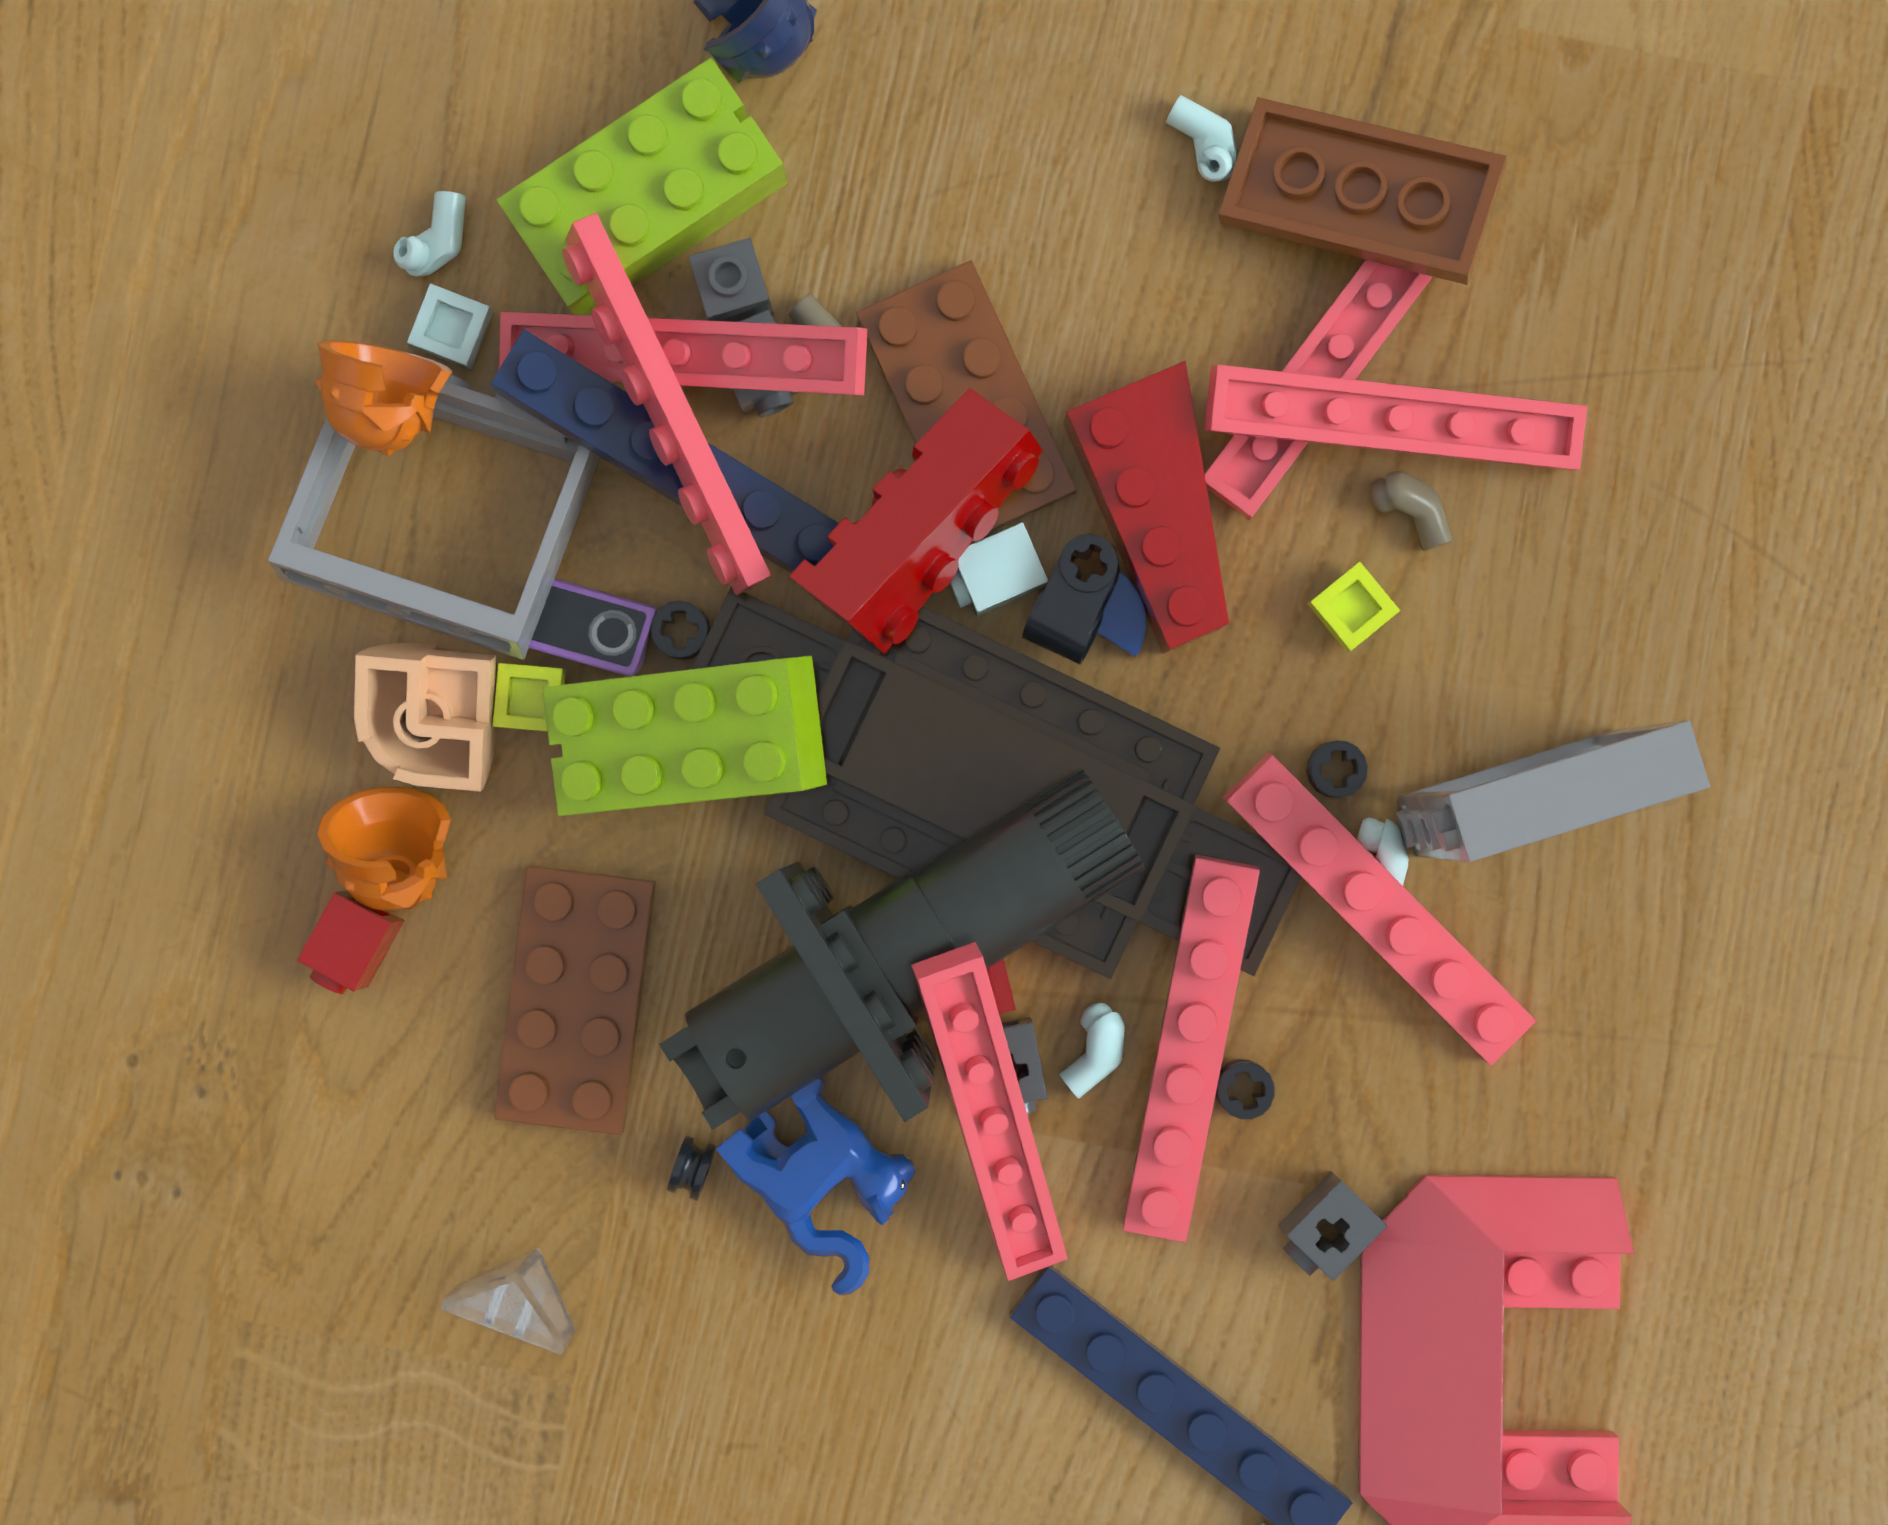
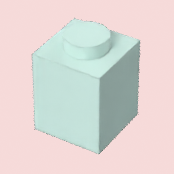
(998, 571)

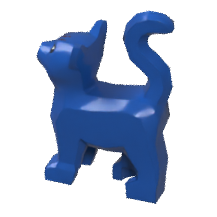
(802, 1174)

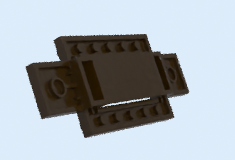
(967, 731)

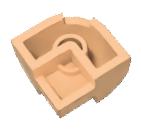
(427, 713)

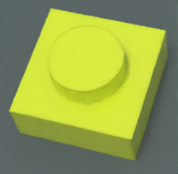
(1353, 607)
(520, 695)

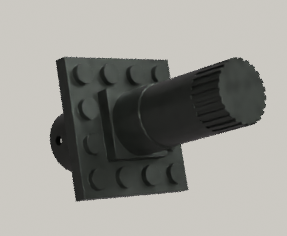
(851, 974)

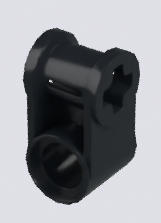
(1072, 610)

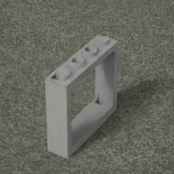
(412, 602)
(1552, 792)

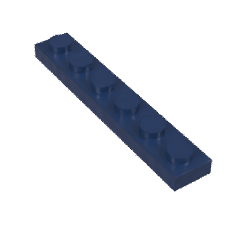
(617, 430)
(1176, 1404)

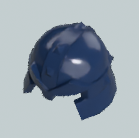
(761, 35)

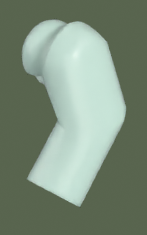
(1211, 137)
(438, 244)
(1388, 844)
(1103, 1049)

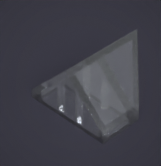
(517, 1301)

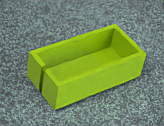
(653, 178)
(686, 736)

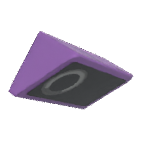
(594, 628)

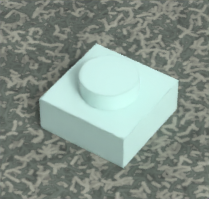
(450, 326)

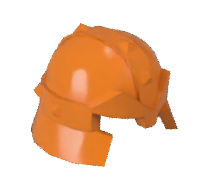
(378, 393)
(386, 845)

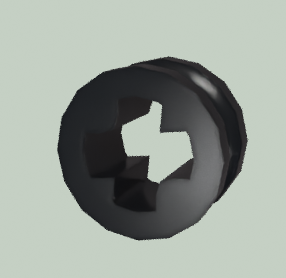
(667, 644)
(1323, 755)
(1255, 1073)
(691, 1168)

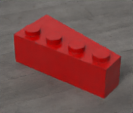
(1153, 493)
(922, 521)

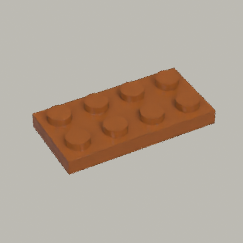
(1362, 190)
(949, 339)
(575, 1000)

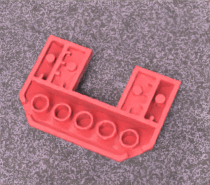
(1435, 1350)

